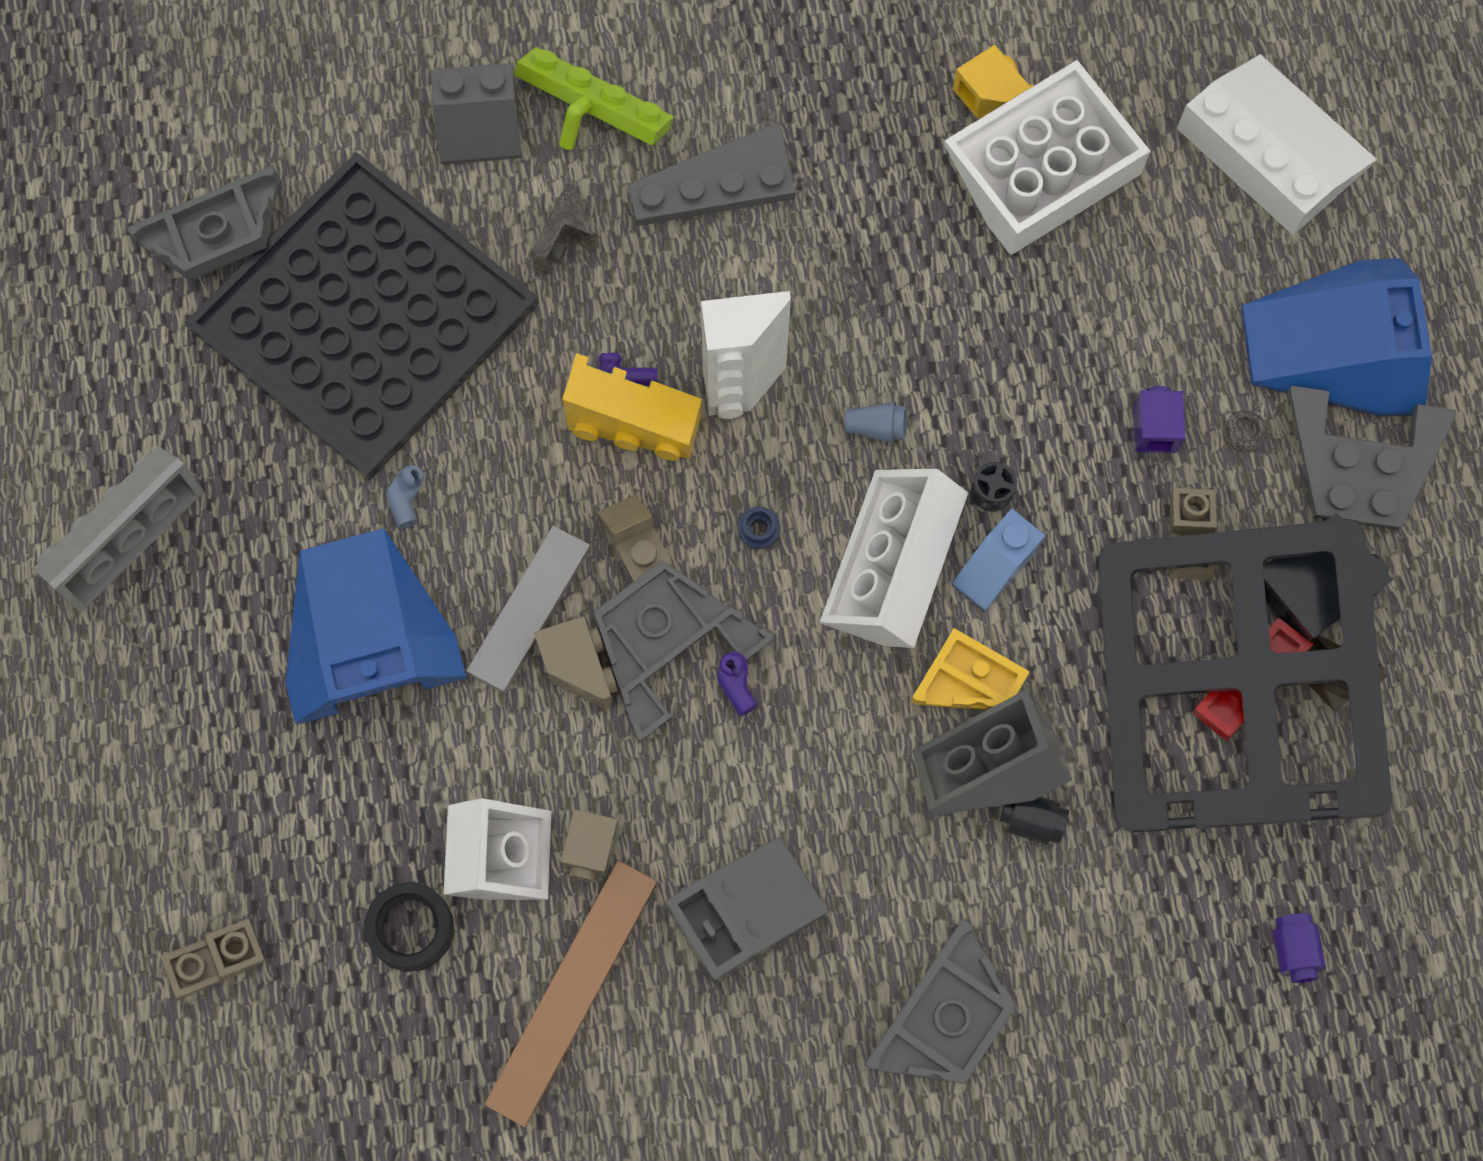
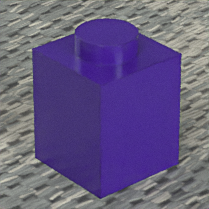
(1159, 420)

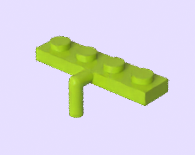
(591, 96)

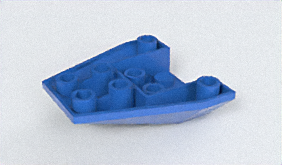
(1345, 334)
(363, 627)

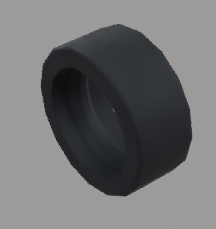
(384, 903)

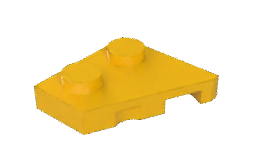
(969, 676)

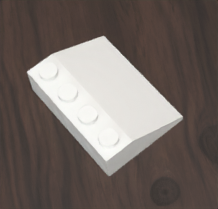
(1274, 142)
(1046, 156)

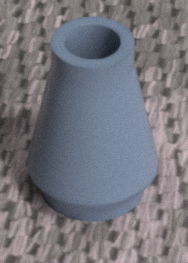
(880, 422)

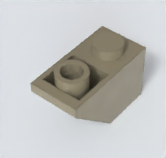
(573, 663)

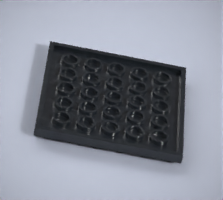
(362, 315)

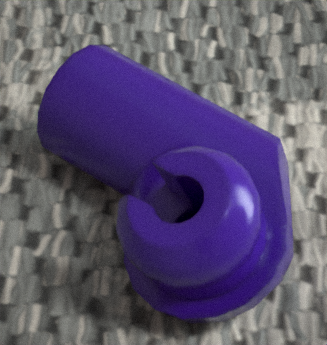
(634, 374)
(733, 681)

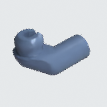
(402, 493)

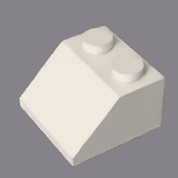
(497, 851)

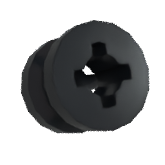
(997, 478)

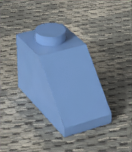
(998, 559)

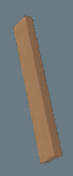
(571, 994)

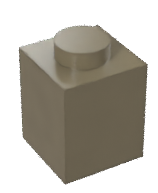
(589, 846)

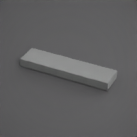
(528, 609)

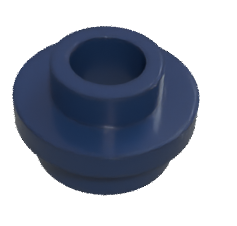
(758, 515)

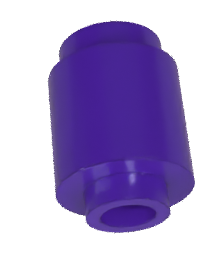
(1298, 947)

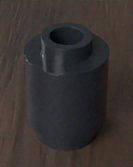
(1036, 820)

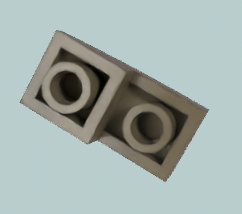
(1192, 514)
(212, 960)

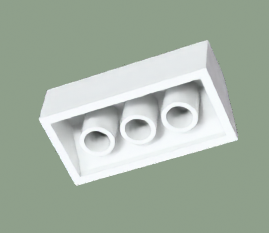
(743, 349)
(895, 556)

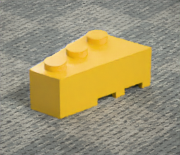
(629, 412)

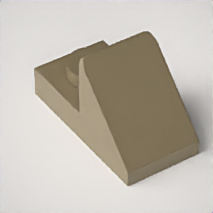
(634, 536)

